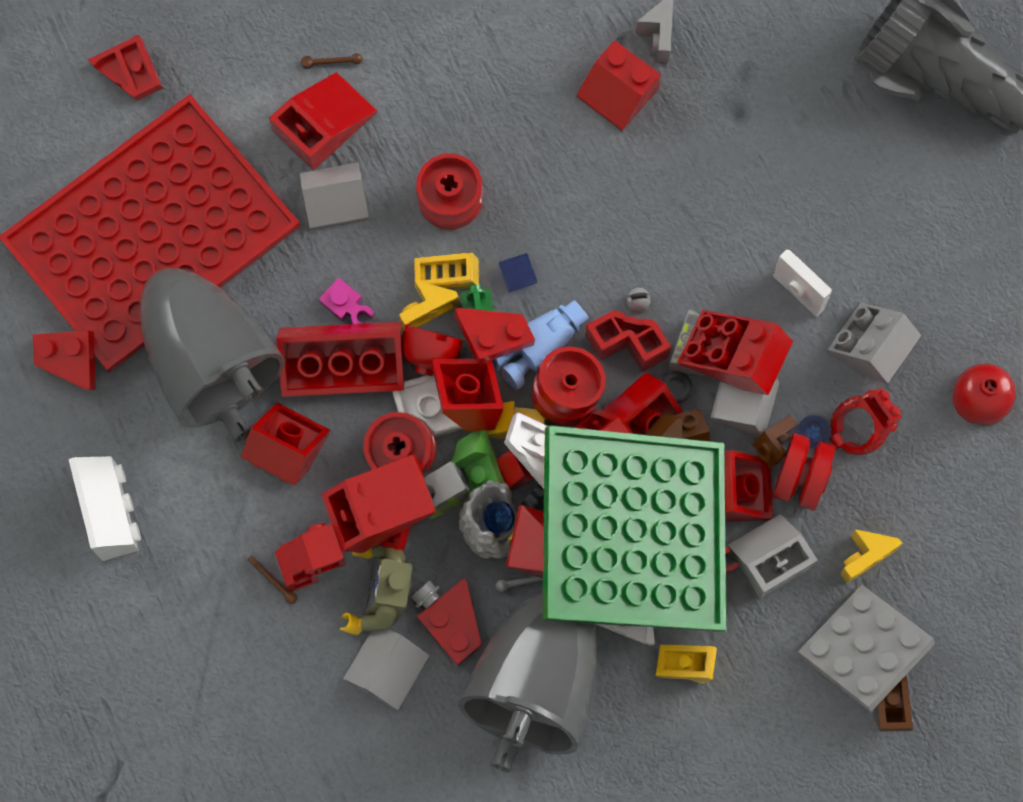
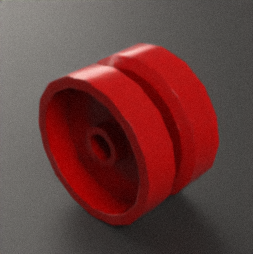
(449, 191)
(568, 385)
(397, 427)
(806, 472)

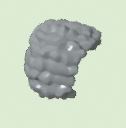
(472, 521)

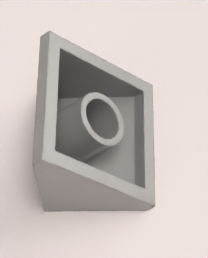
(334, 196)
(744, 409)
(387, 667)

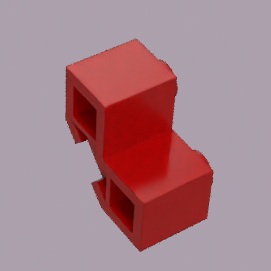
(617, 331)
(309, 556)

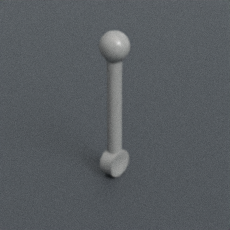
(502, 585)

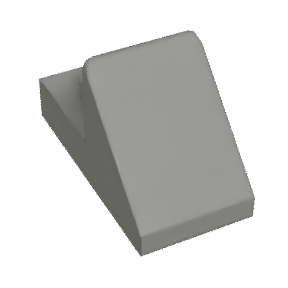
(659, 24)

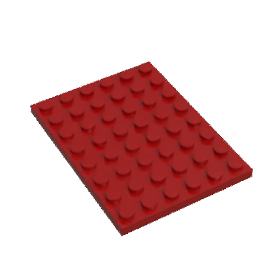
(152, 204)

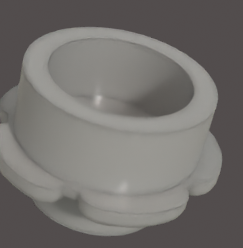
(426, 595)

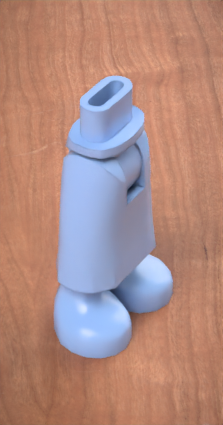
(550, 332)

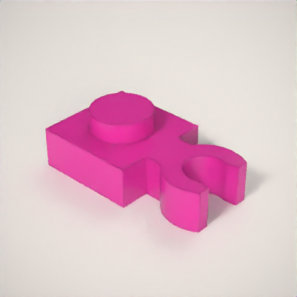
(344, 301)

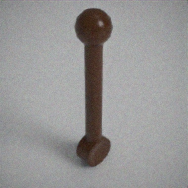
(308, 62)
(290, 597)

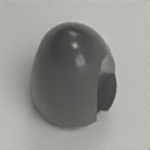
(205, 350)
(533, 683)

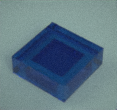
(517, 272)

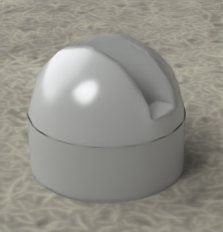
(638, 305)

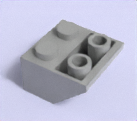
(875, 341)
(772, 555)

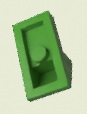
(478, 459)

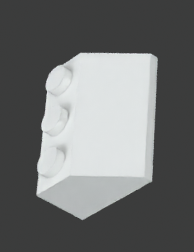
(105, 506)

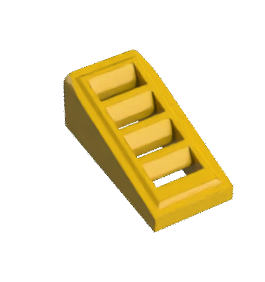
(446, 261)

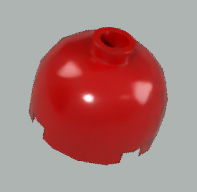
(422, 346)
(984, 394)

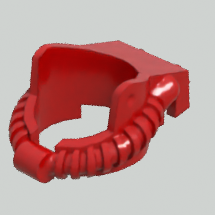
(884, 416)

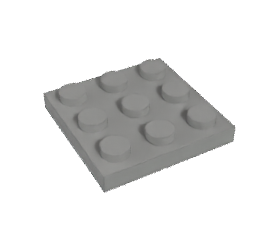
(866, 648)

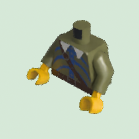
(386, 591)

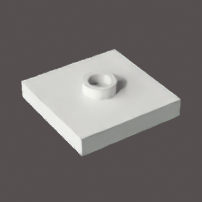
(802, 282)

